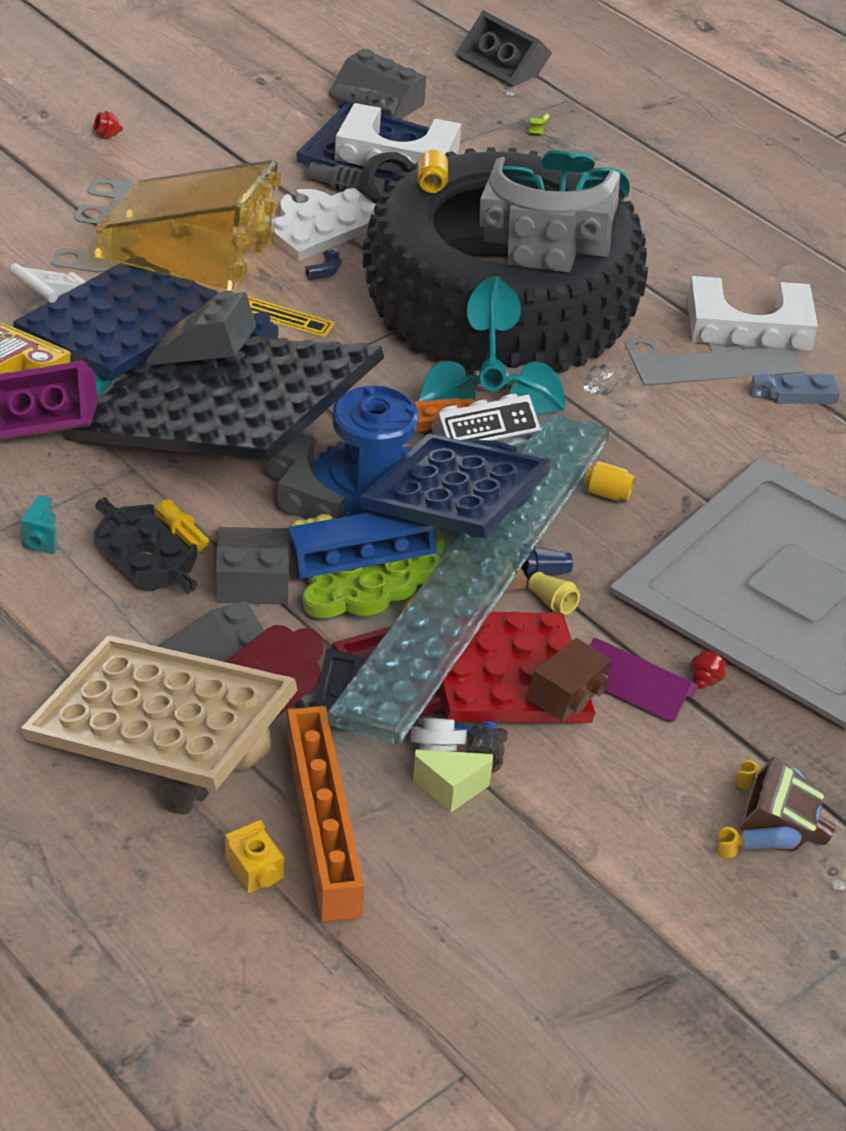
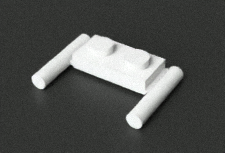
(46, 283)

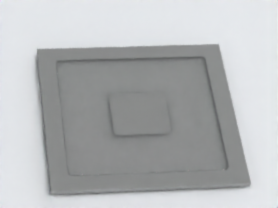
(758, 583)

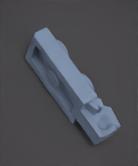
(795, 388)

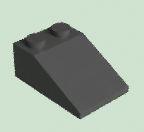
(209, 332)
(252, 565)
(217, 633)

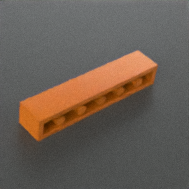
(324, 815)

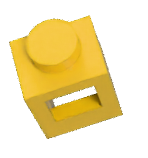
(254, 857)

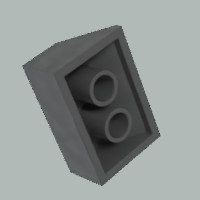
(503, 50)
(383, 74)

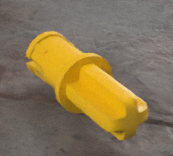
(181, 524)

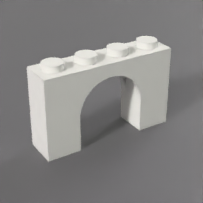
(360, 140)
(717, 322)

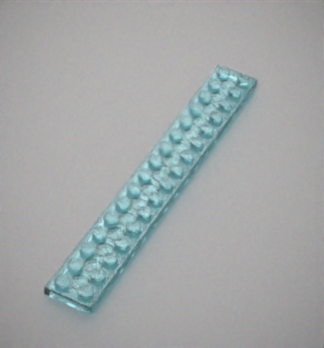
(461, 593)

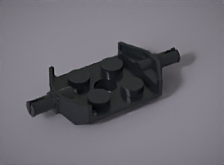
(135, 530)

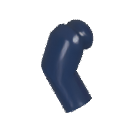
(326, 268)

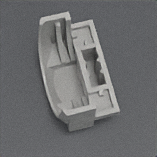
(548, 226)

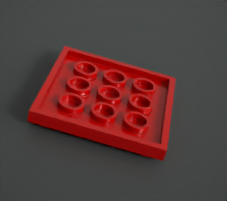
(498, 666)

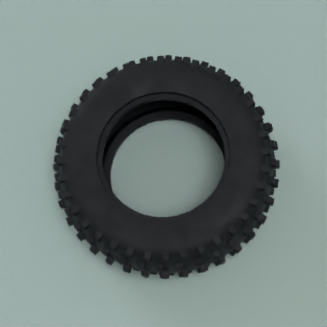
(425, 272)

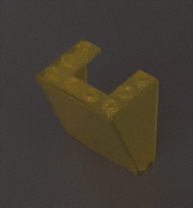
(194, 223)

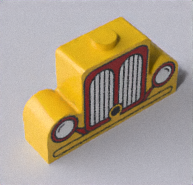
(24, 352)

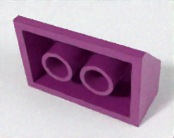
(47, 399)

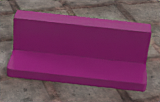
(645, 682)

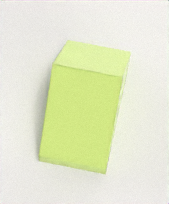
(452, 776)

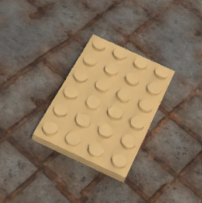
(161, 711)

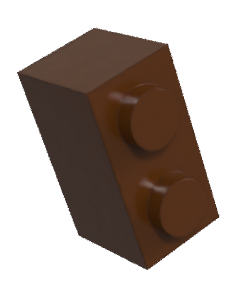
(569, 679)

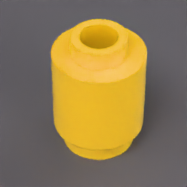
(432, 171)
(609, 481)

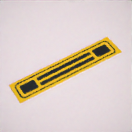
(292, 317)

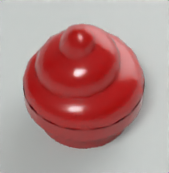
(106, 125)
(707, 669)

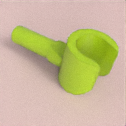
(537, 124)

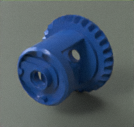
(374, 428)

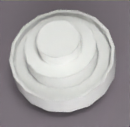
(438, 735)

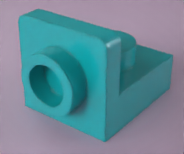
(39, 526)

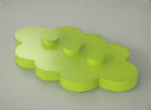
(369, 588)

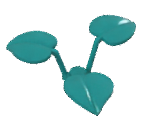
(566, 162)
(537, 379)

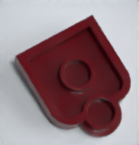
(285, 654)

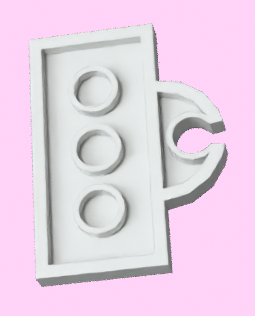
(320, 221)

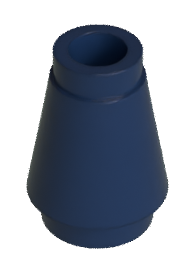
(548, 562)

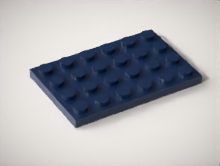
(116, 317)

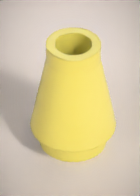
(556, 593)

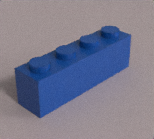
(357, 543)

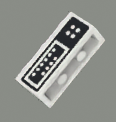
(504, 421)

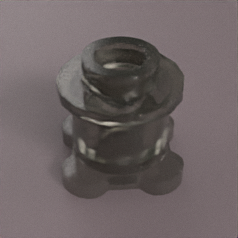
(488, 741)
(179, 796)

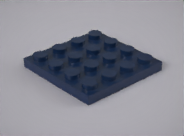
(322, 145)
(455, 485)

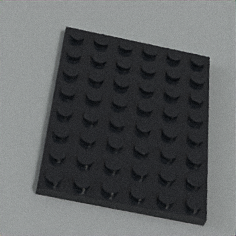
(229, 404)

